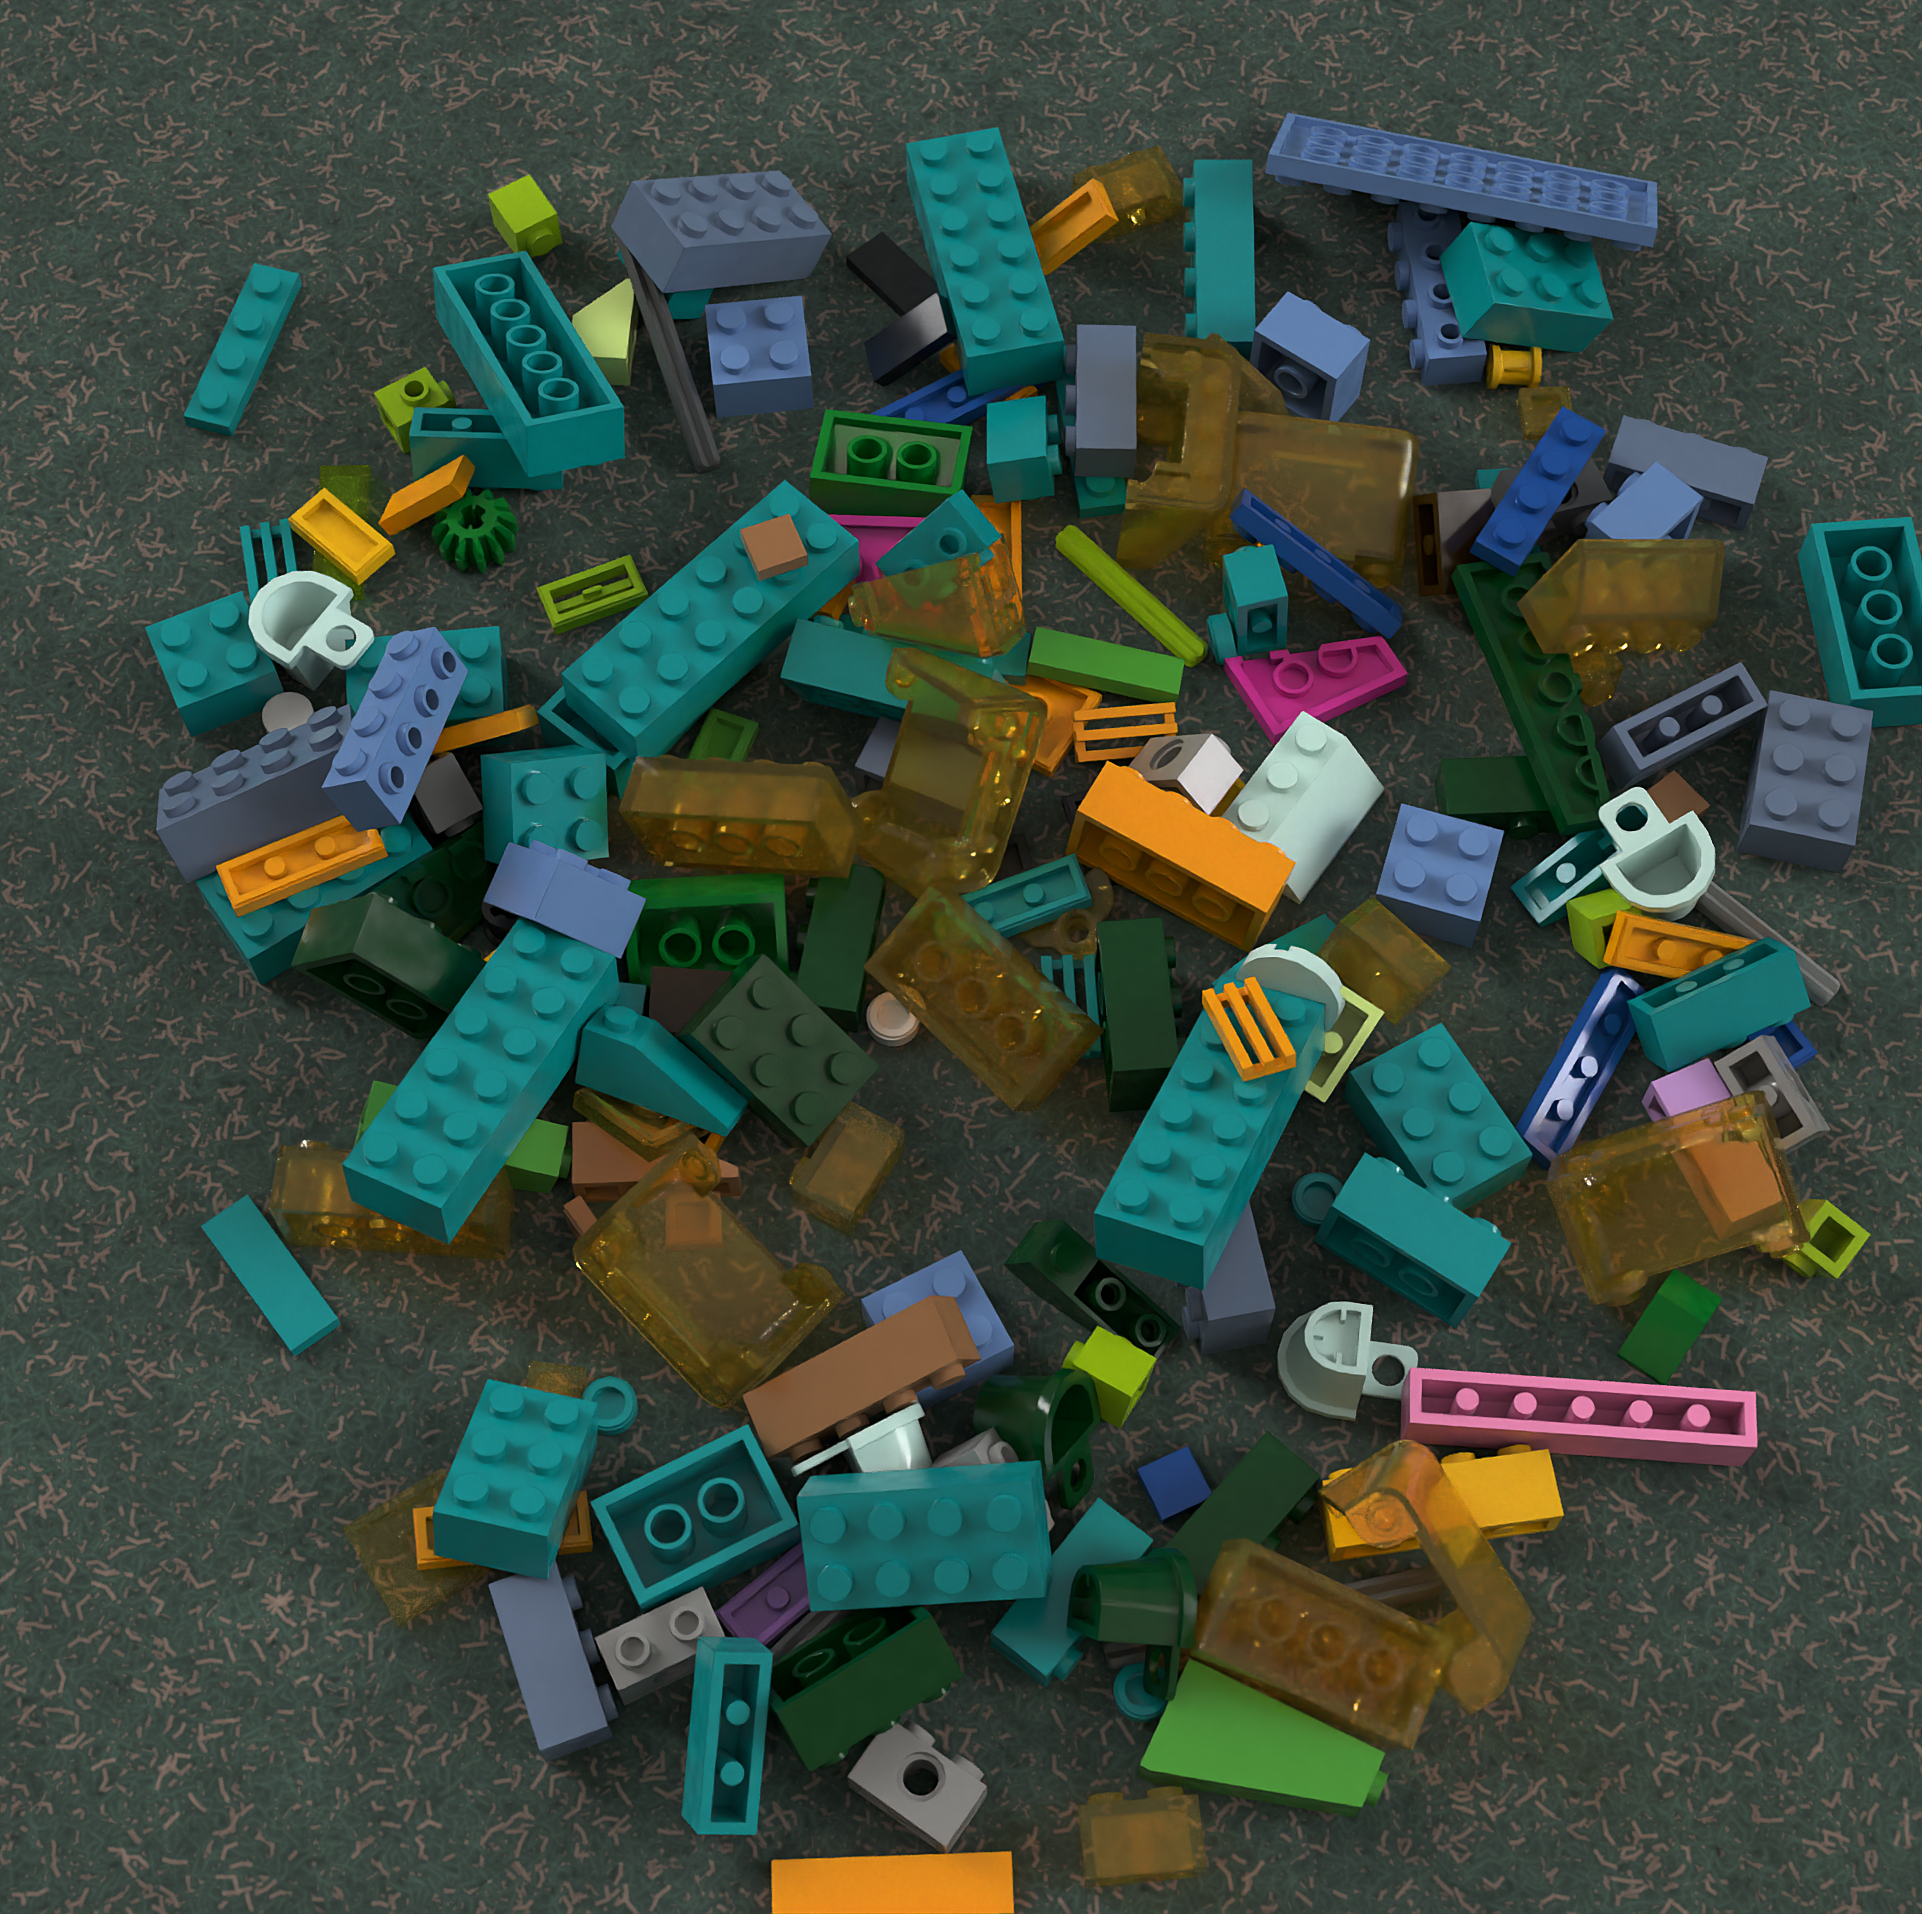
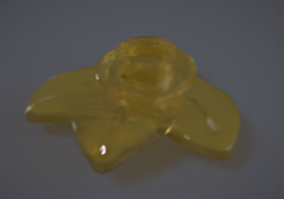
(1058, 932)

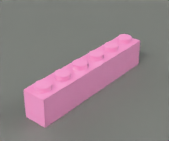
(1579, 1416)

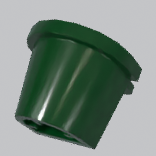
(1045, 1422)
(1141, 1604)

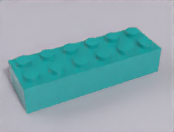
(985, 261)
(529, 364)
(706, 629)
(481, 1081)
(1204, 1147)

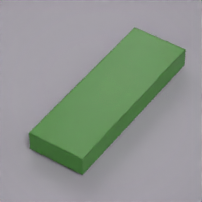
(1105, 666)

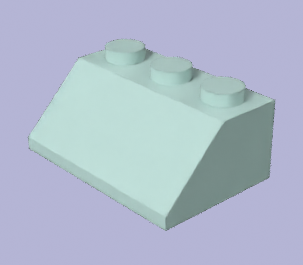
(1306, 799)

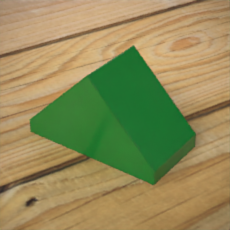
(1669, 1327)

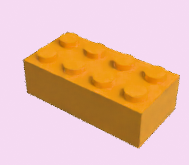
(1179, 856)

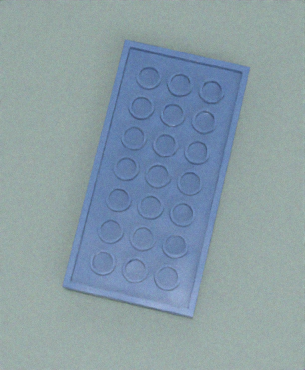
(1465, 180)

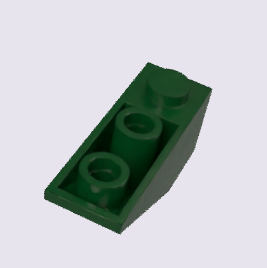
(1088, 1289)

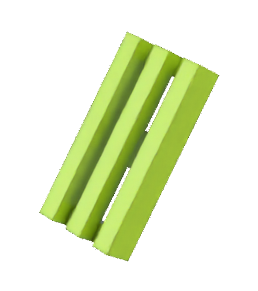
(595, 601)

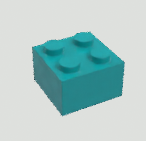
(214, 664)
(545, 797)

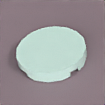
(1297, 974)

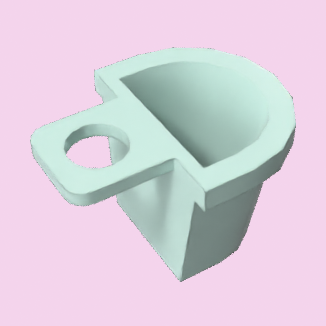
(305, 623)
(1661, 864)
(1330, 1358)
(885, 1446)

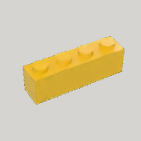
(1503, 1493)

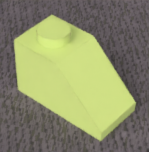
(610, 331)
(1343, 1043)

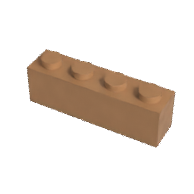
(861, 1378)

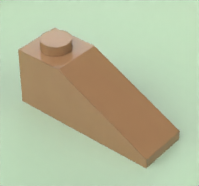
(608, 1169)

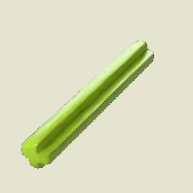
(1131, 596)

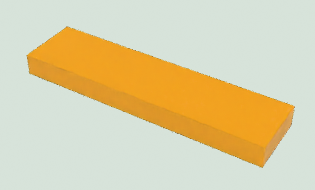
(895, 1884)

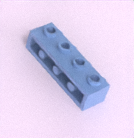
(1428, 311)
(395, 729)

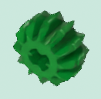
(475, 530)

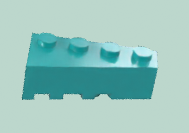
(1220, 252)

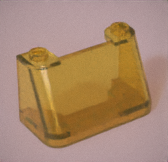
(1190, 406)
(1330, 480)
(947, 605)
(950, 775)
(1677, 1195)
(701, 1278)
(1409, 1494)

